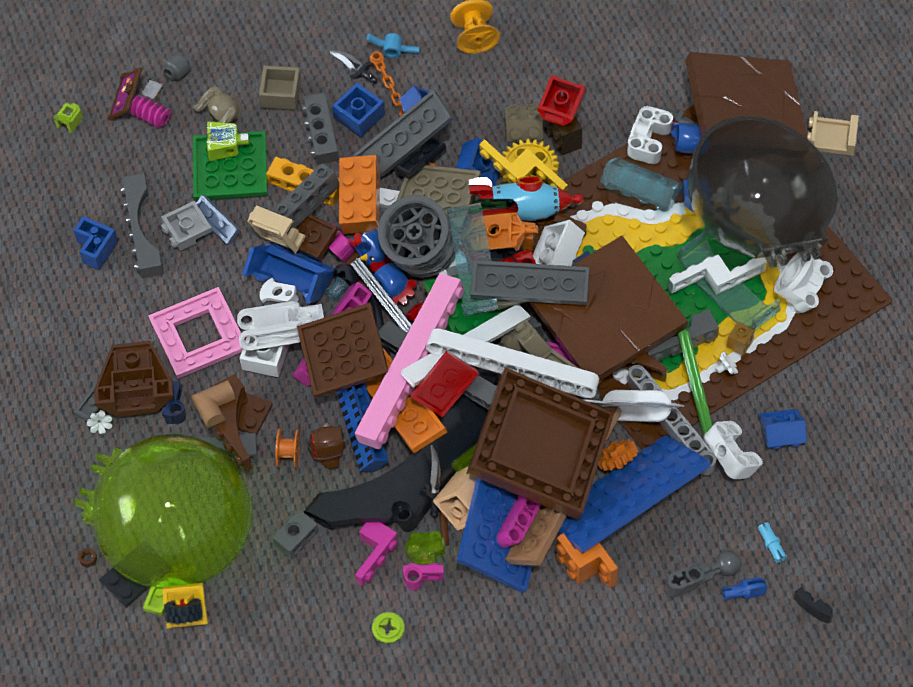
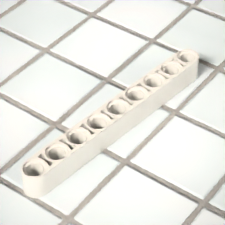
(496, 358)

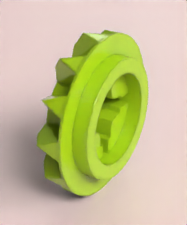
(382, 621)

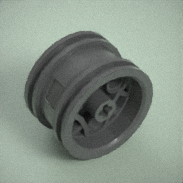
(409, 217)

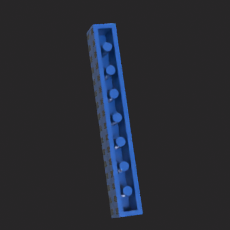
(354, 404)

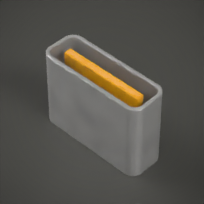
(152, 90)

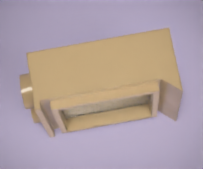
(275, 228)

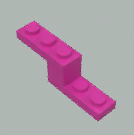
(383, 540)

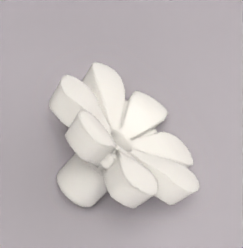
(726, 364)
(99, 422)

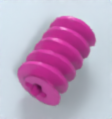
(150, 111)

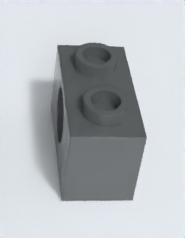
(290, 544)

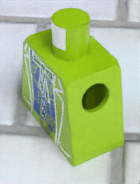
(224, 140)

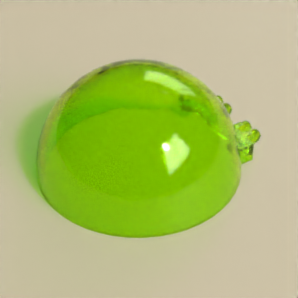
(168, 510)

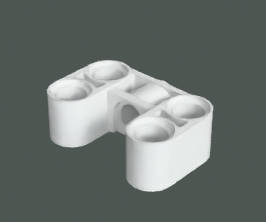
(648, 149)
(722, 442)

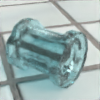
(336, 289)

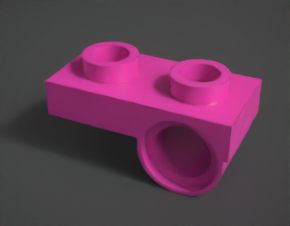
(341, 246)
(424, 572)

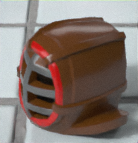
(326, 445)

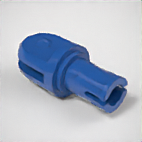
(746, 588)

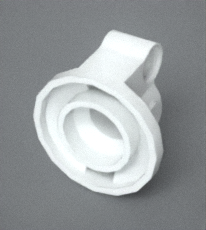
(801, 281)

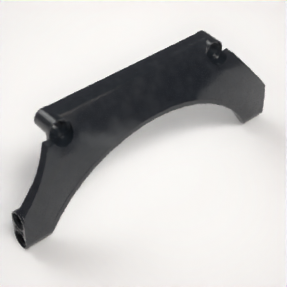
(400, 492)

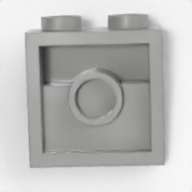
(185, 225)

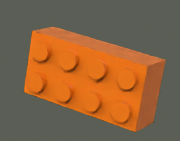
(359, 194)

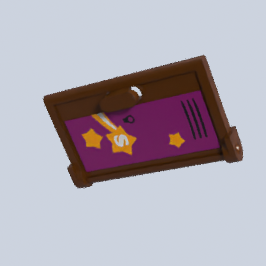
(125, 93)

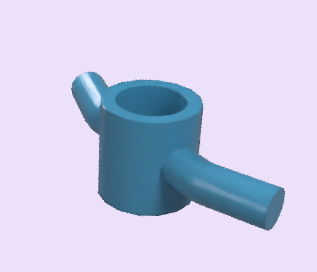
(392, 45)

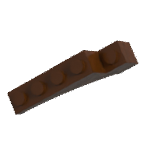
(228, 429)

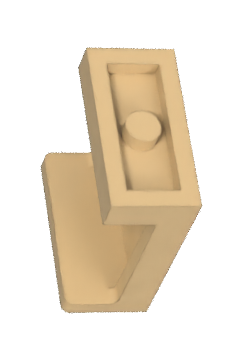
(833, 134)

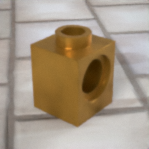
(740, 338)

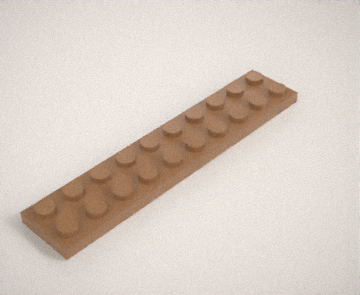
(544, 525)

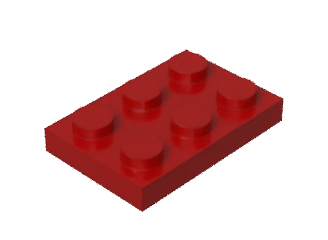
(444, 383)

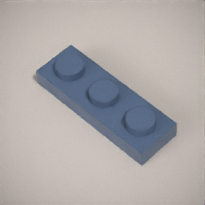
(220, 223)

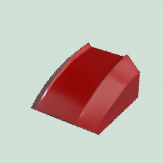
(561, 101)

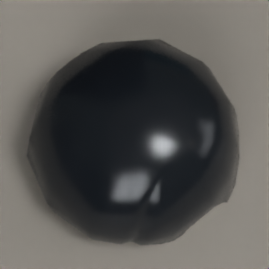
(347, 273)

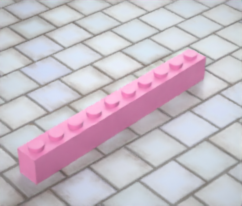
(394, 388)

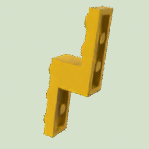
(523, 166)

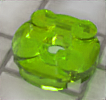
(431, 540)

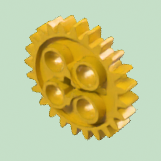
(543, 153)

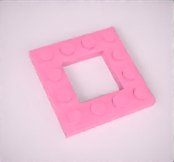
(208, 302)

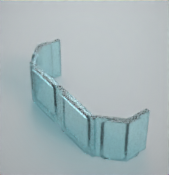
(470, 244)
(737, 301)

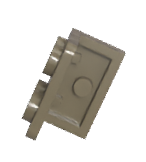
(523, 123)

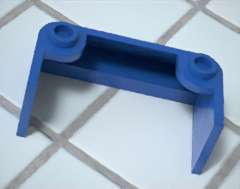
(294, 269)

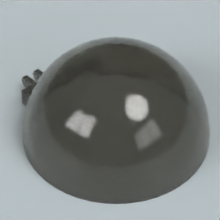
(762, 189)

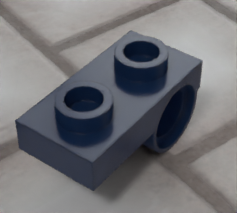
(174, 405)

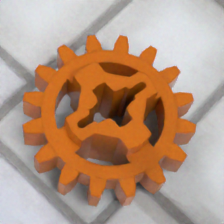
(617, 454)

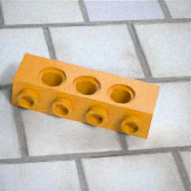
(278, 176)

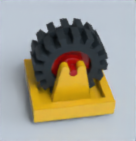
(184, 605)

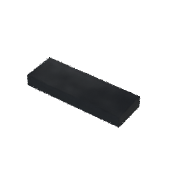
(420, 157)

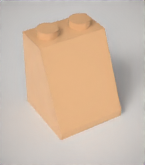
(456, 498)

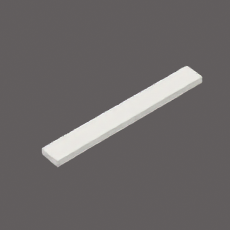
(485, 332)

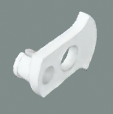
(287, 295)

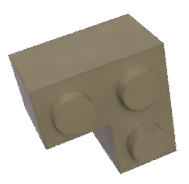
(526, 340)

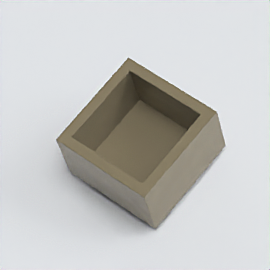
(280, 87)

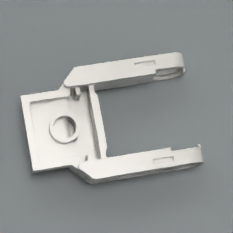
(276, 324)

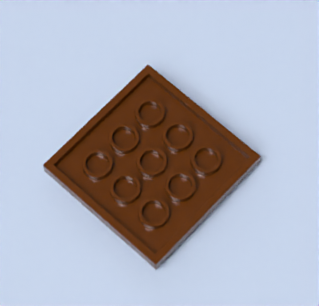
(342, 350)

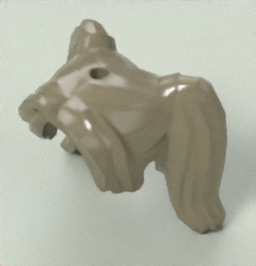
(220, 105)

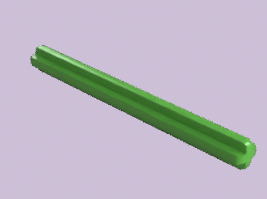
(695, 381)

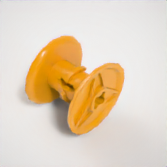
(473, 17)

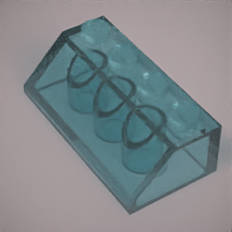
(641, 183)

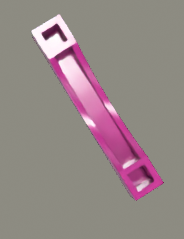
(353, 297)

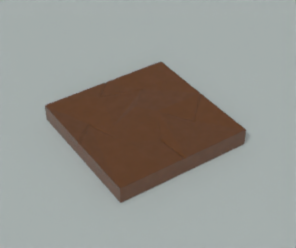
(743, 87)
(623, 312)
(541, 443)

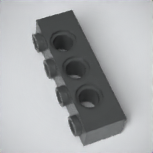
(318, 105)
(308, 195)

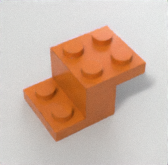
(585, 565)

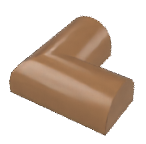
(209, 400)

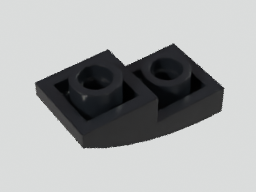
(817, 609)

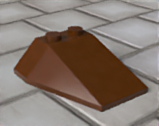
(133, 381)

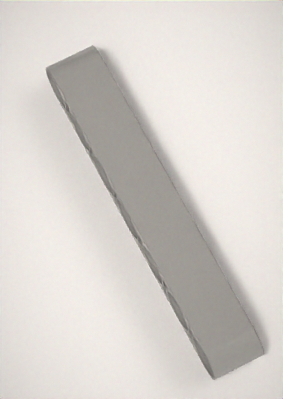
(675, 427)

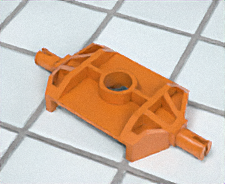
(510, 232)

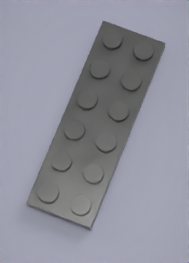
(408, 132)
(530, 282)

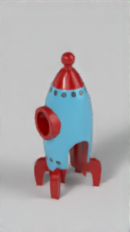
(531, 196)

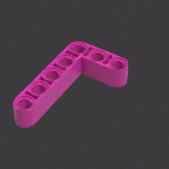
(517, 522)

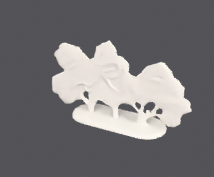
(639, 404)

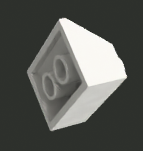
(558, 244)

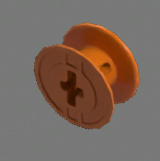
(287, 448)

